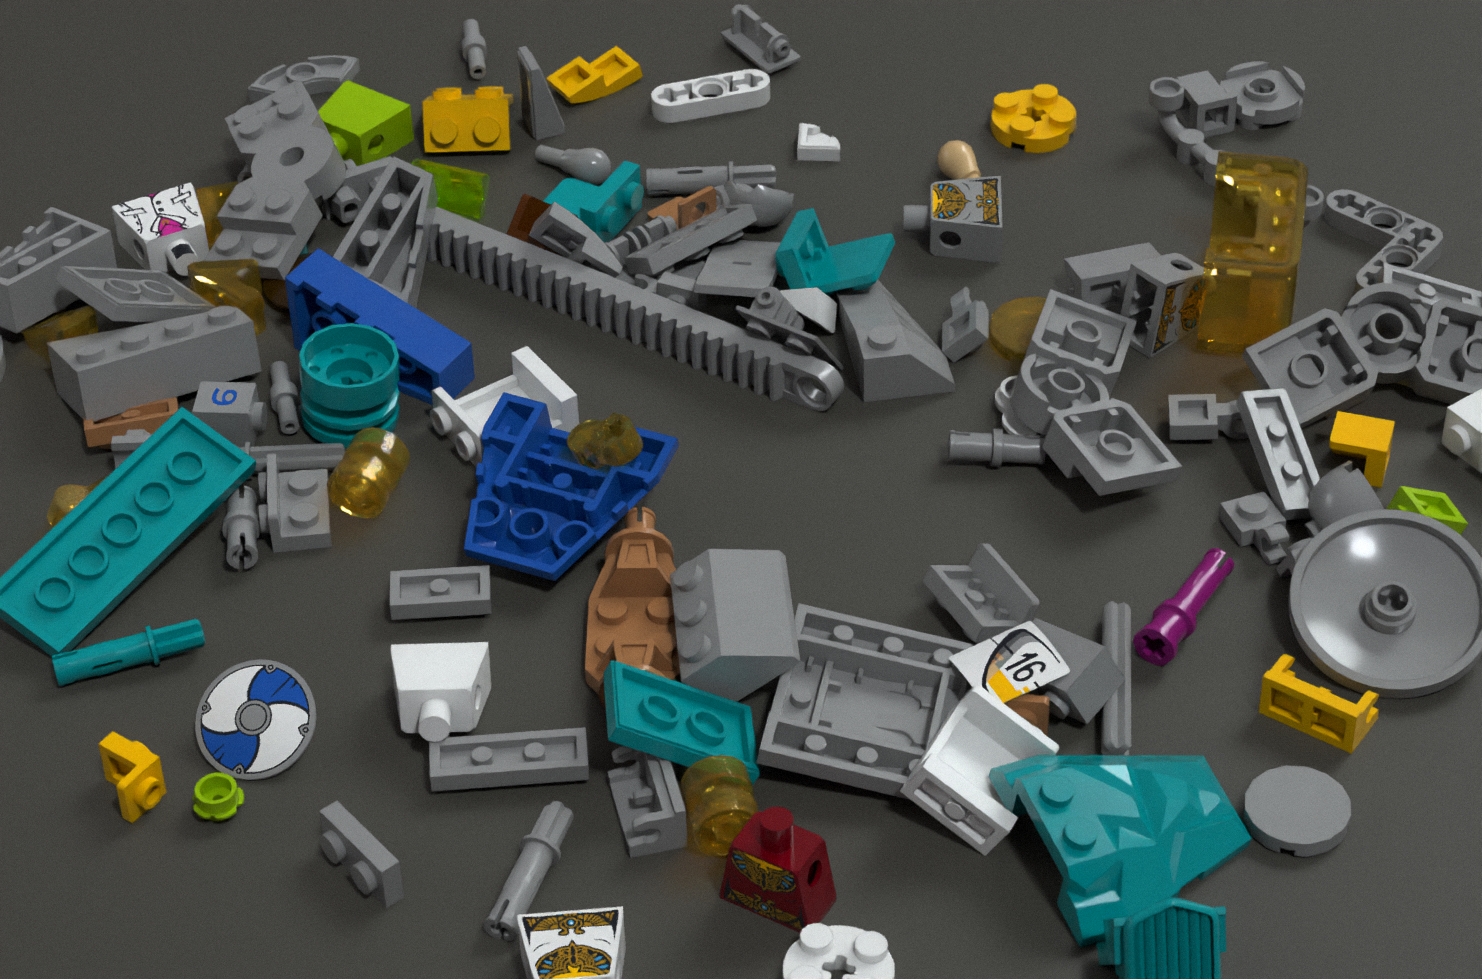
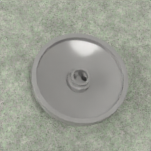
(1389, 603)

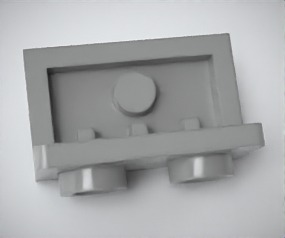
(982, 595)

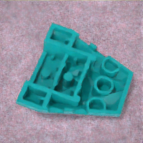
(1122, 828)

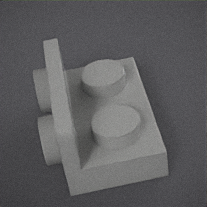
(295, 508)

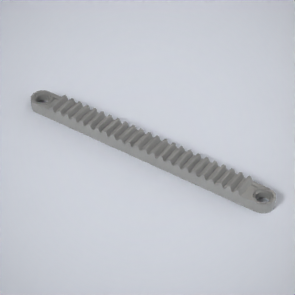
(633, 312)

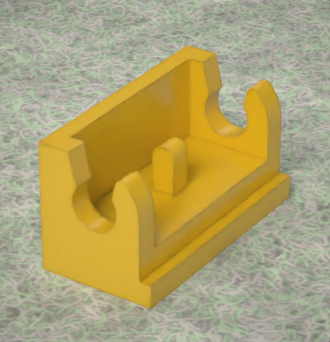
(1314, 708)

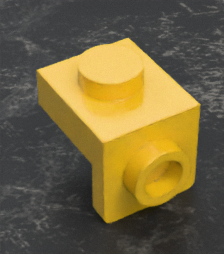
(135, 774)

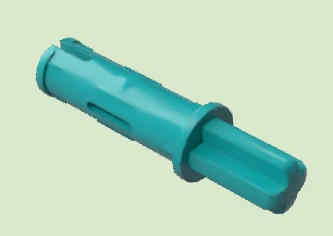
(128, 651)

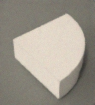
(816, 145)

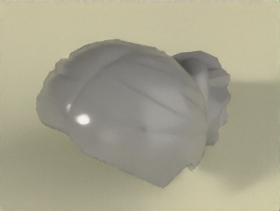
(768, 203)

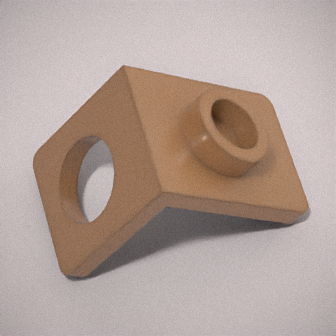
(684, 209)

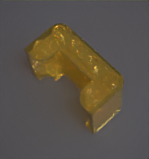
(1252, 251)

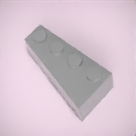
(152, 361)

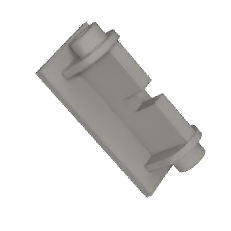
(759, 41)

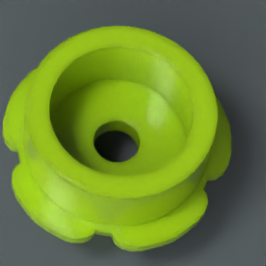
(217, 797)

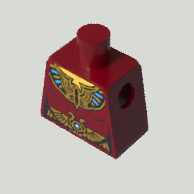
(779, 871)

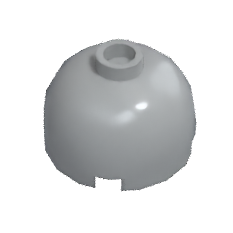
(1338, 496)

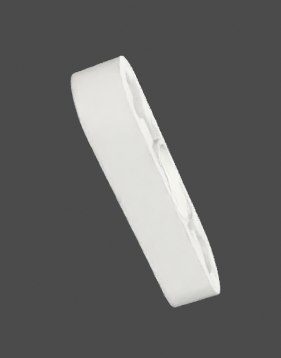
(686, 98)

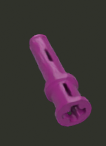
(1176, 617)

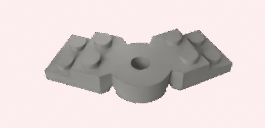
(290, 167)
(1337, 359)
(1067, 393)

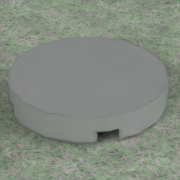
(1297, 810)

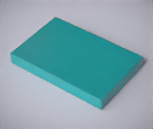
(675, 719)

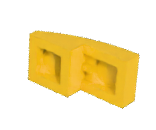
(605, 75)

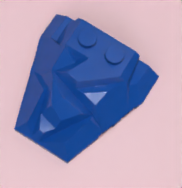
(537, 502)

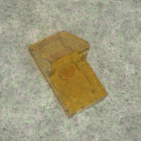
(231, 284)
(63, 326)

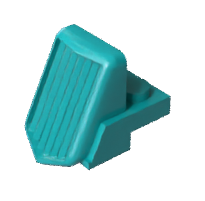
(1166, 941)

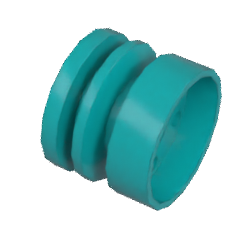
(348, 382)

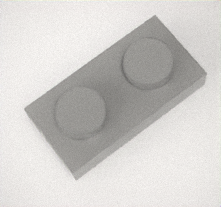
(440, 592)
(361, 853)

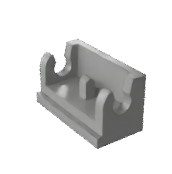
(1103, 275)
(647, 803)

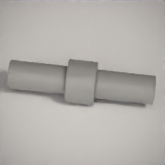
(474, 48)
(284, 397)

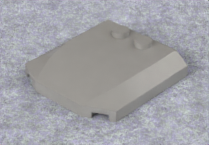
(848, 705)

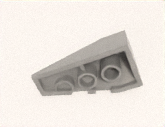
(889, 347)

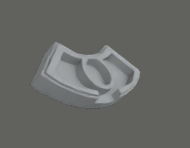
(317, 75)

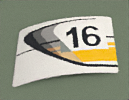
(1011, 662)

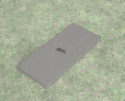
(738, 268)

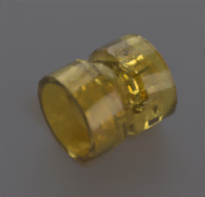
(368, 472)
(718, 802)

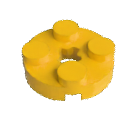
(1033, 119)

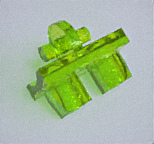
(458, 188)

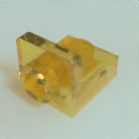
(210, 202)

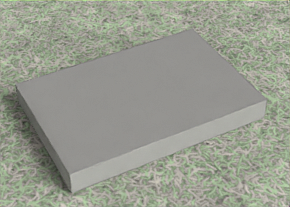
(132, 293)

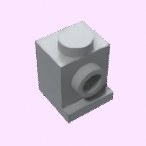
(1206, 105)

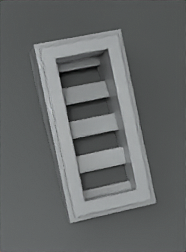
(536, 99)

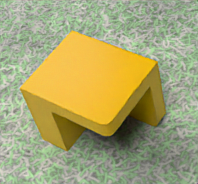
(1365, 439)

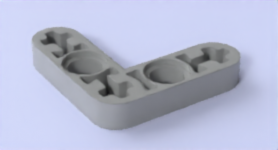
(1358, 214)

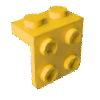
(467, 121)

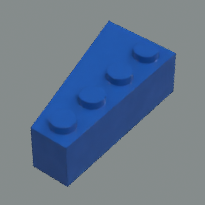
(331, 293)

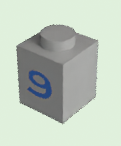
(231, 410)

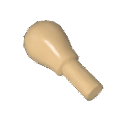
(958, 160)

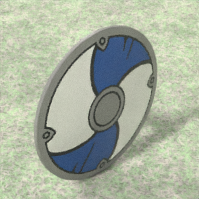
(255, 719)

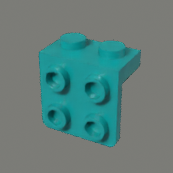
(604, 207)
(811, 263)

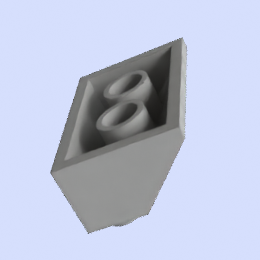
(734, 620)

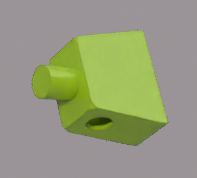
(366, 123)

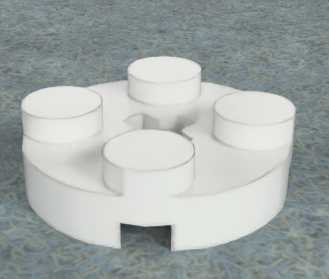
(838, 948)

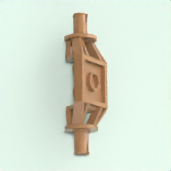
(633, 605)

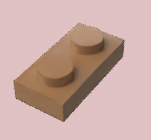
(145, 416)

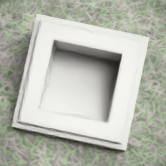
(813, 306)

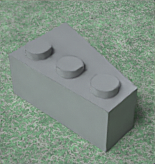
(393, 231)
(31, 269)

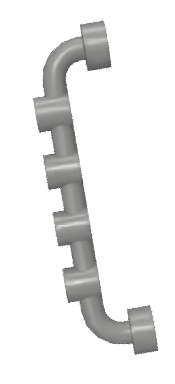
(1166, 96)

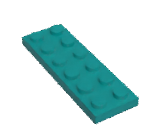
(121, 532)

